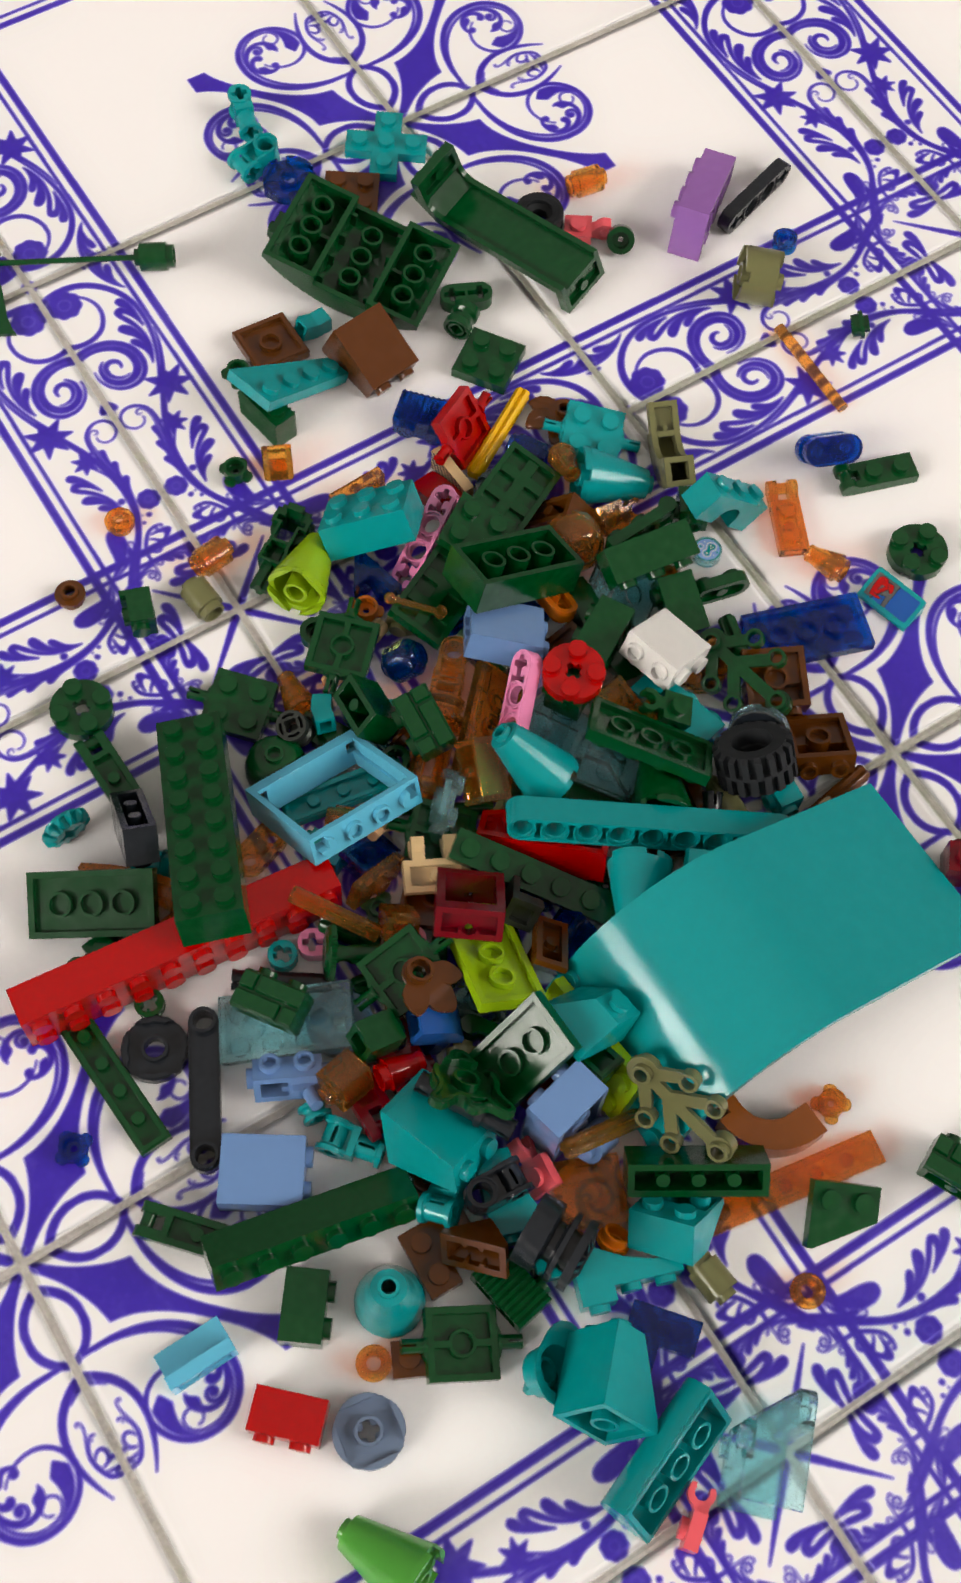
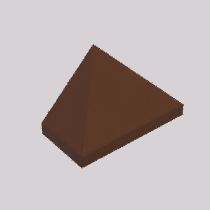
(476, 1248)

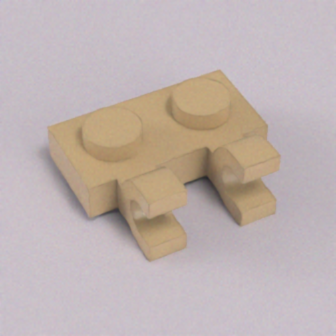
(420, 873)

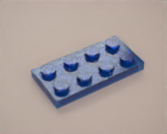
(823, 627)

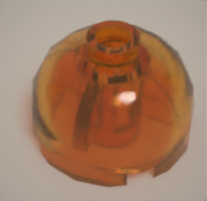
(581, 534)

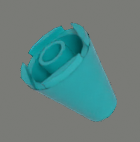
(609, 478)
(533, 762)
(635, 871)
(392, 1313)

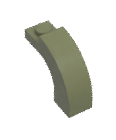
(666, 451)

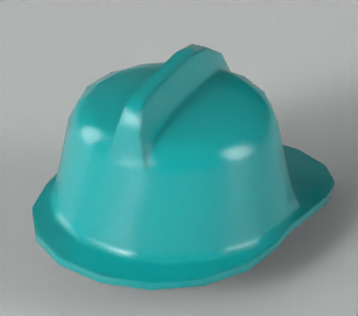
(544, 1364)

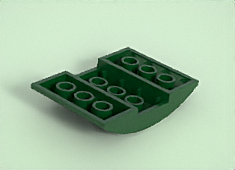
(357, 255)

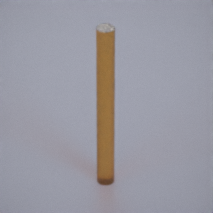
(811, 368)

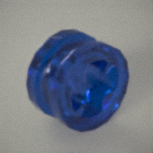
(785, 234)

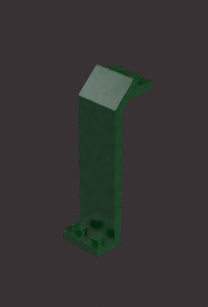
(506, 229)

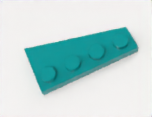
(287, 382)

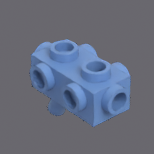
(286, 1078)

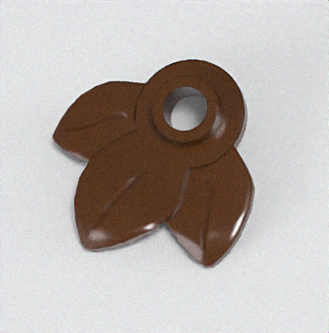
(546, 407)
(433, 989)

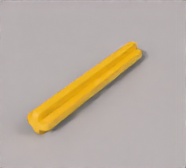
(498, 433)

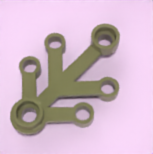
(719, 1143)

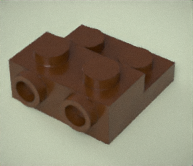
(790, 678)
(822, 745)

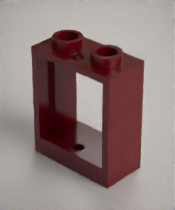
(452, 916)

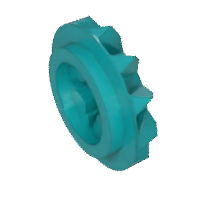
(65, 827)

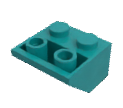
(674, 1226)

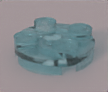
(442, 809)

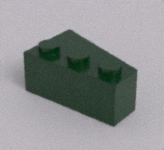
(648, 555)

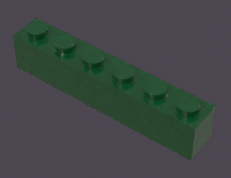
(309, 1227)

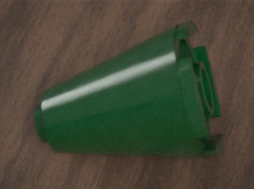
(659, 788)

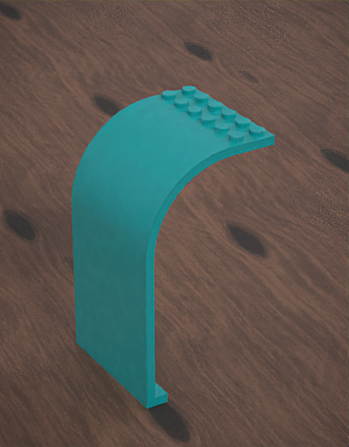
(773, 942)

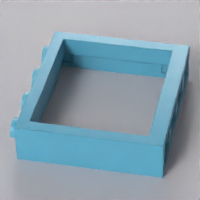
(316, 769)

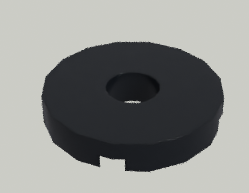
(160, 1068)

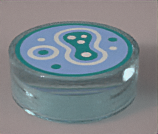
(709, 552)

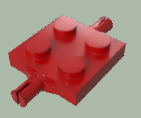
(461, 427)

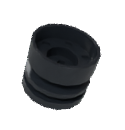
(555, 1242)

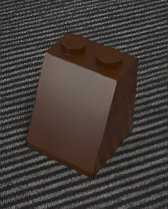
(371, 351)

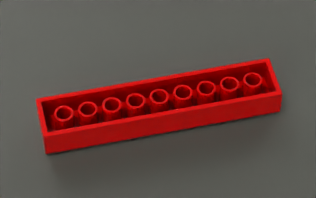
(157, 959)

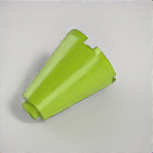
(302, 577)

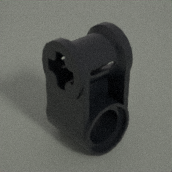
(503, 1183)

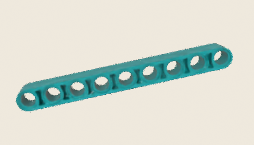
(629, 823)

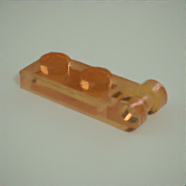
(787, 518)

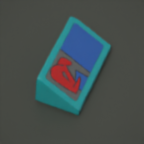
(892, 599)

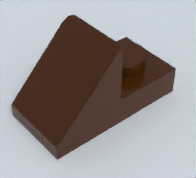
(549, 946)

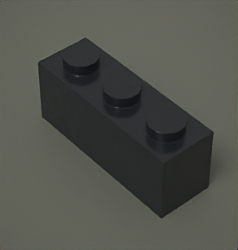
(135, 828)

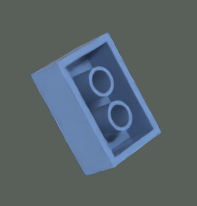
(564, 1107)

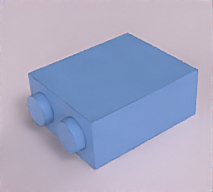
(502, 632)
(263, 1171)

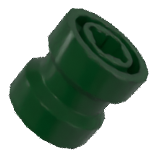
(460, 321)

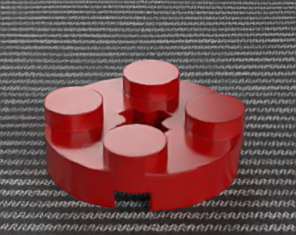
(578, 656)

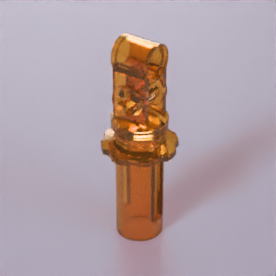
(447, 690)

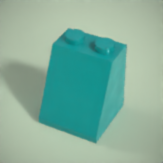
(433, 1141)
(607, 1383)

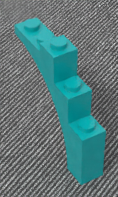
(603, 1270)

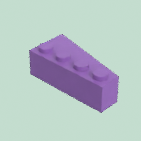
(699, 203)

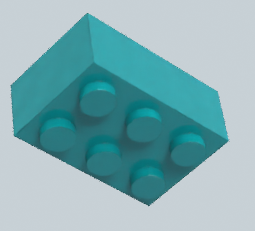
(371, 519)

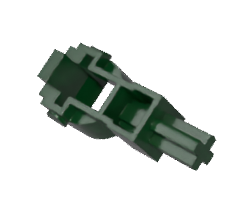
(274, 551)

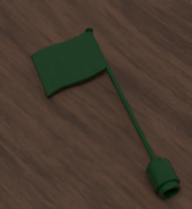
(149, 256)

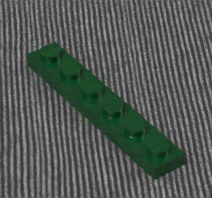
(536, 877)

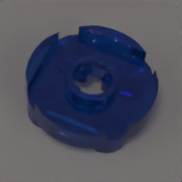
(275, 174)

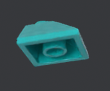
(596, 1017)

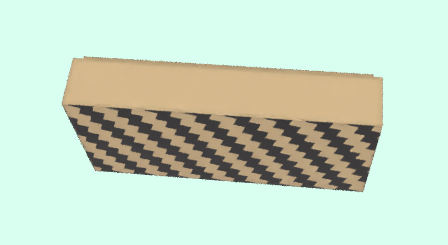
(452, 473)

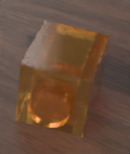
(344, 1080)

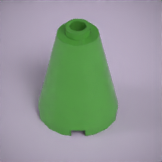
(387, 1553)

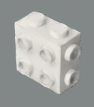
(665, 649)

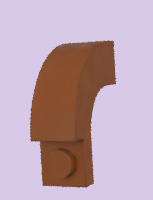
(778, 1136)

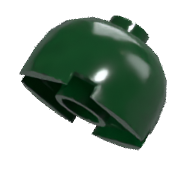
(270, 756)

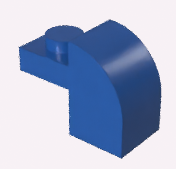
(434, 1030)

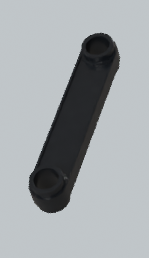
(204, 1089)

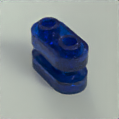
(828, 448)

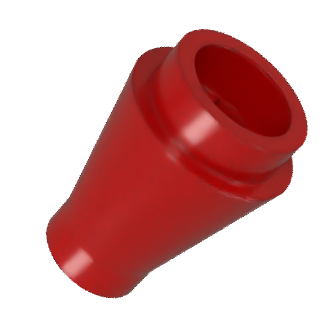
(397, 1070)

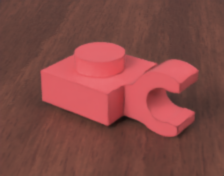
(584, 229)
(535, 1166)
(692, 1527)

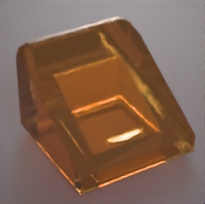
(277, 462)

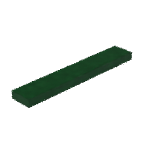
(118, 1088)

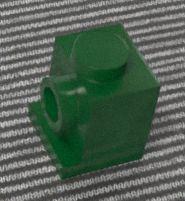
(138, 611)

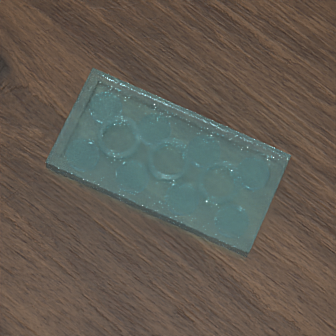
(323, 1031)

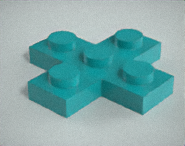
(386, 145)

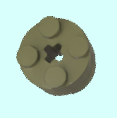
(758, 276)

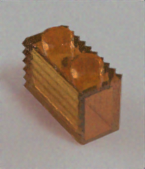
(483, 772)

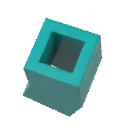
(313, 324)
(322, 713)

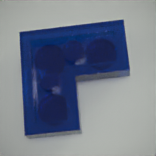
(665, 1330)

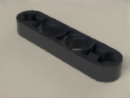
(753, 195)

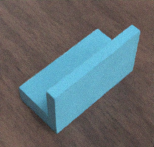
(195, 1355)

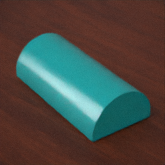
(667, 1461)

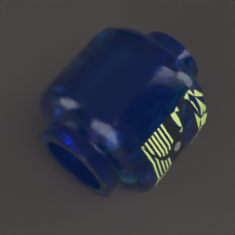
(404, 660)

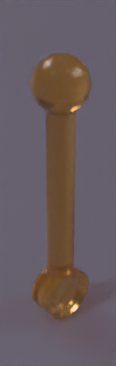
(439, 611)

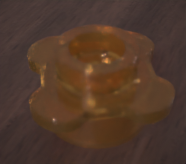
(832, 1094)

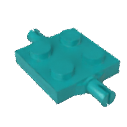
(592, 427)

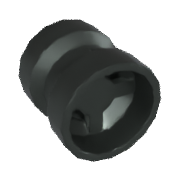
(300, 732)

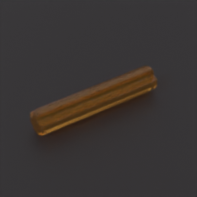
(334, 913)
(599, 1134)

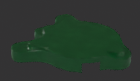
(462, 1085)

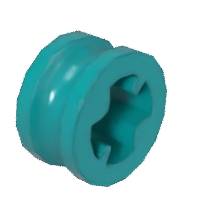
(285, 946)
(313, 1117)

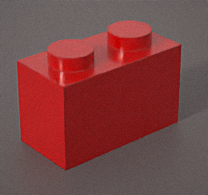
(287, 1418)

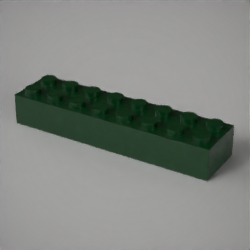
(202, 830)

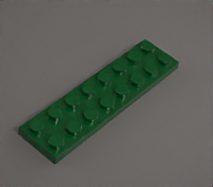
(512, 488)

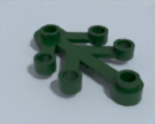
(739, 667)

